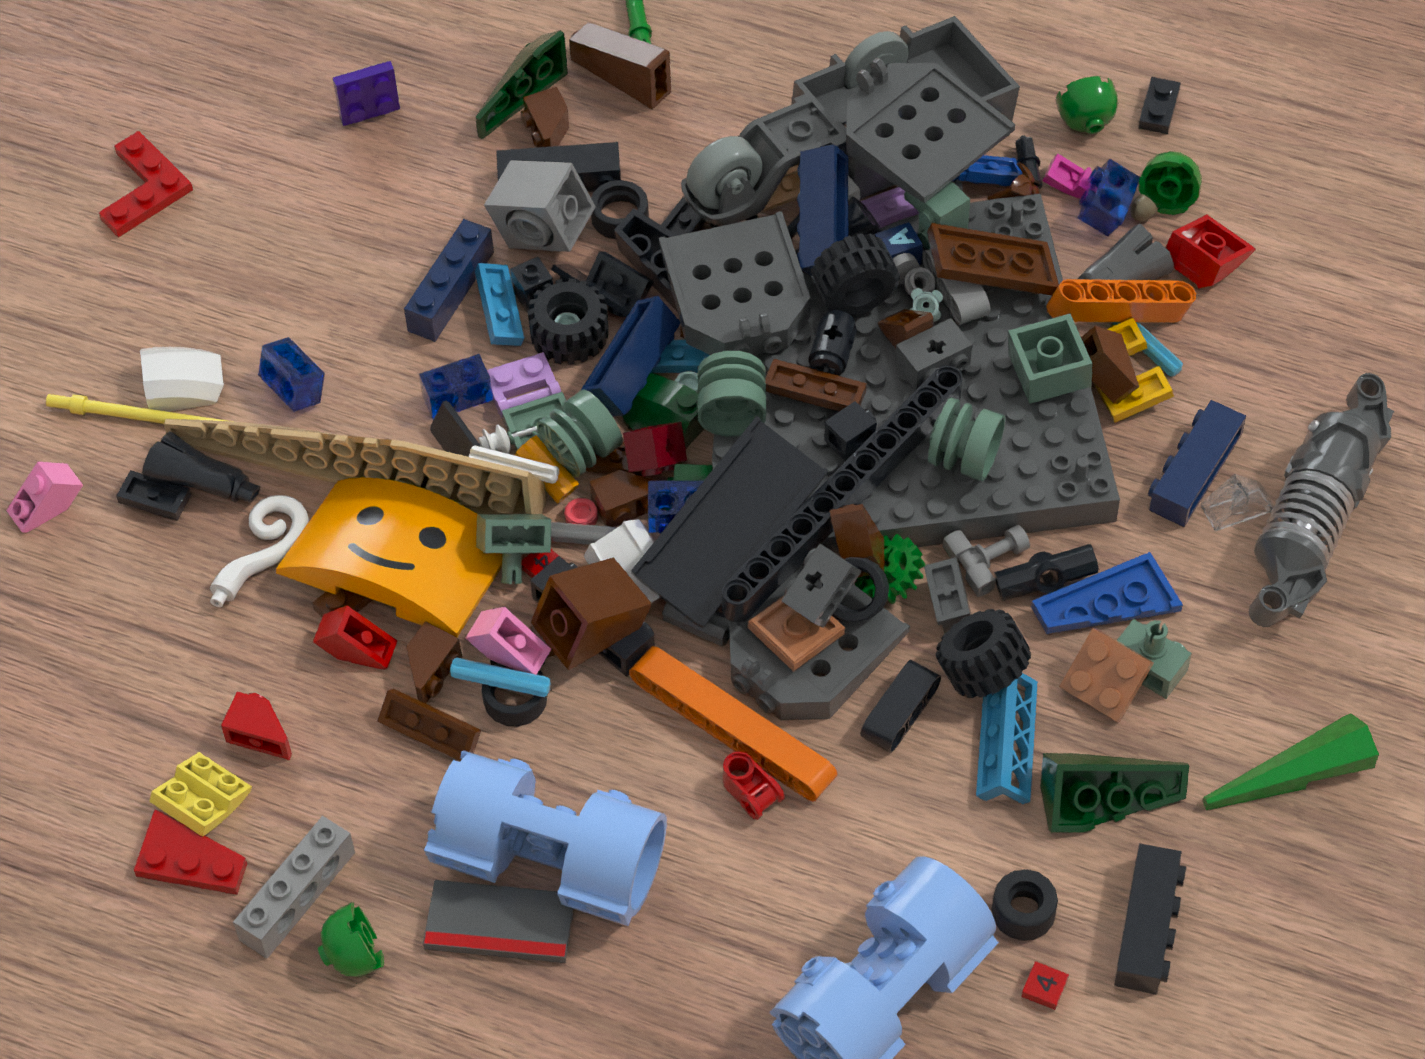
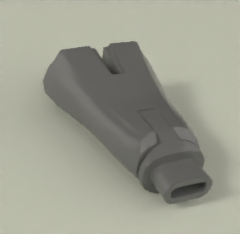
(1132, 259)

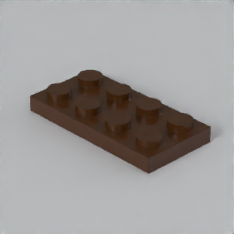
(992, 259)

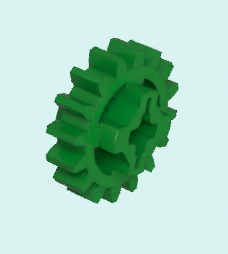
(901, 568)

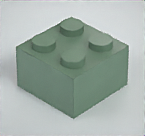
(1050, 358)

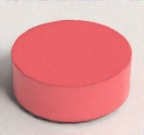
(581, 512)

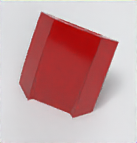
(1207, 251)

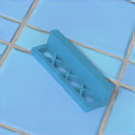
(997, 739)

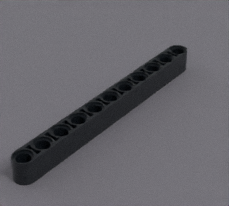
(850, 477)

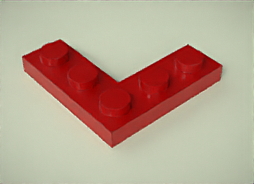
(162, 185)

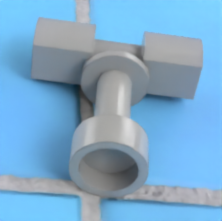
(977, 559)

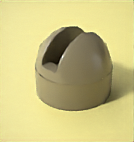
(1142, 208)

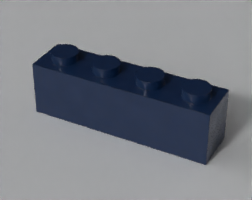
(821, 202)
(448, 280)
(632, 355)
(1196, 462)

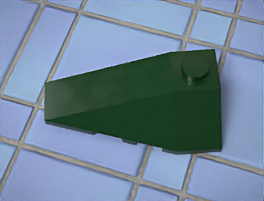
(532, 71)
(663, 403)
(1096, 789)

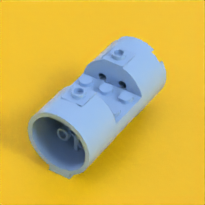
(491, 815)
(924, 931)

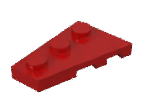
(185, 858)

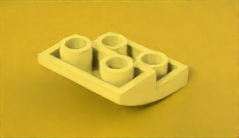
(200, 794)

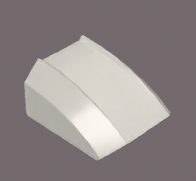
(180, 377)
(627, 546)

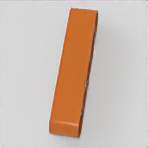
(1121, 300)

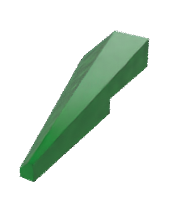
(1330, 752)

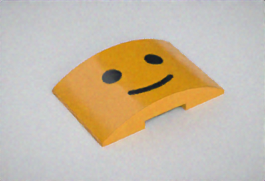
(395, 549)

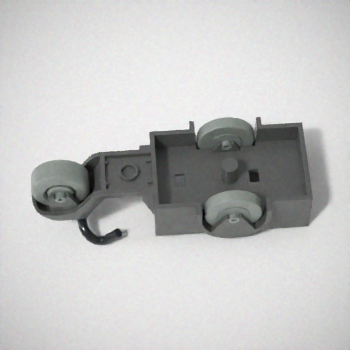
(740, 173)

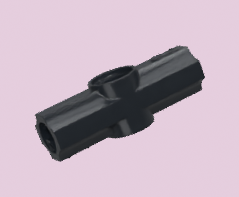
(1063, 568)

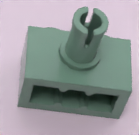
(946, 207)
(512, 537)
(1169, 657)

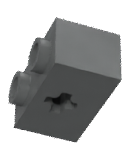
(932, 349)
(836, 577)

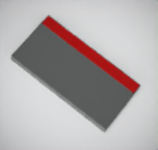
(498, 921)

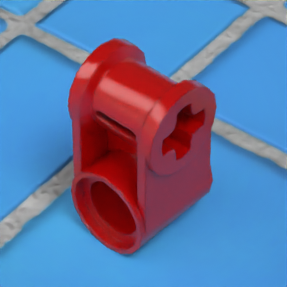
(753, 790)

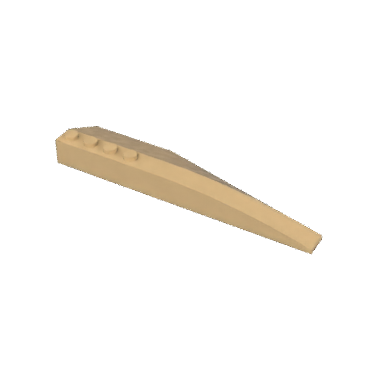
(335, 457)

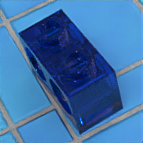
(1108, 197)
(291, 374)
(460, 383)
(667, 495)

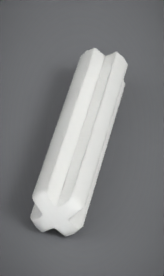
(543, 471)

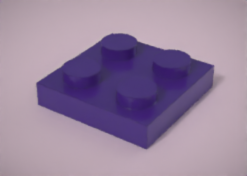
(366, 93)

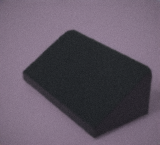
(451, 431)

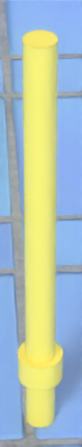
(80, 405)

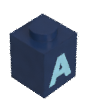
(902, 240)

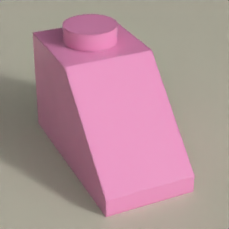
(508, 641)

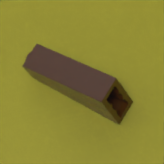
(623, 62)

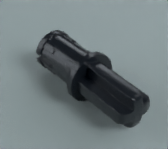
(1027, 156)

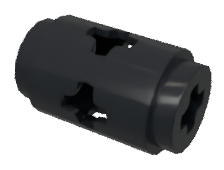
(833, 342)

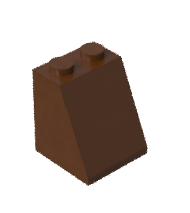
(589, 610)

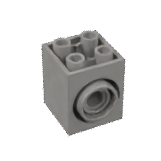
(540, 205)

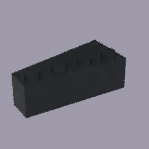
(639, 243)

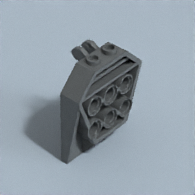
(919, 125)
(738, 286)
(801, 693)

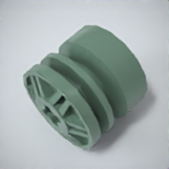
(731, 392)
(580, 432)
(960, 437)

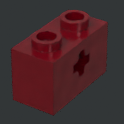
(655, 448)

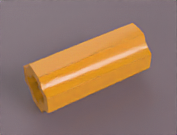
(536, 450)

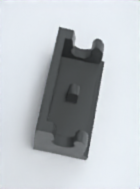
(947, 592)

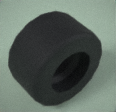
(1030, 885)

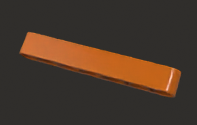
(733, 723)

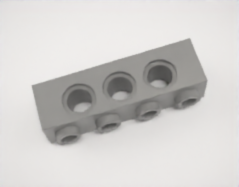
(294, 887)

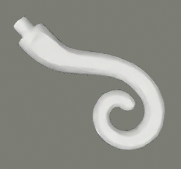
(238, 571)

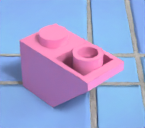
(44, 495)

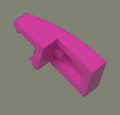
(1067, 176)

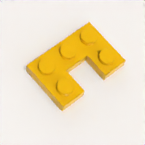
(1152, 383)

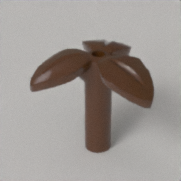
(1021, 185)

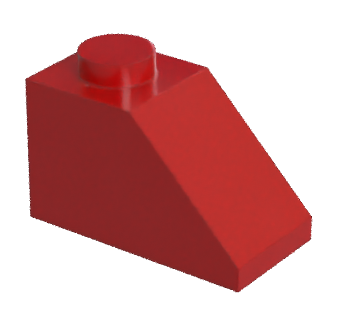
(354, 639)
(255, 726)

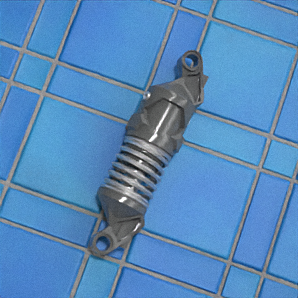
(1322, 490)

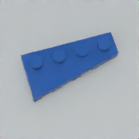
(1114, 595)

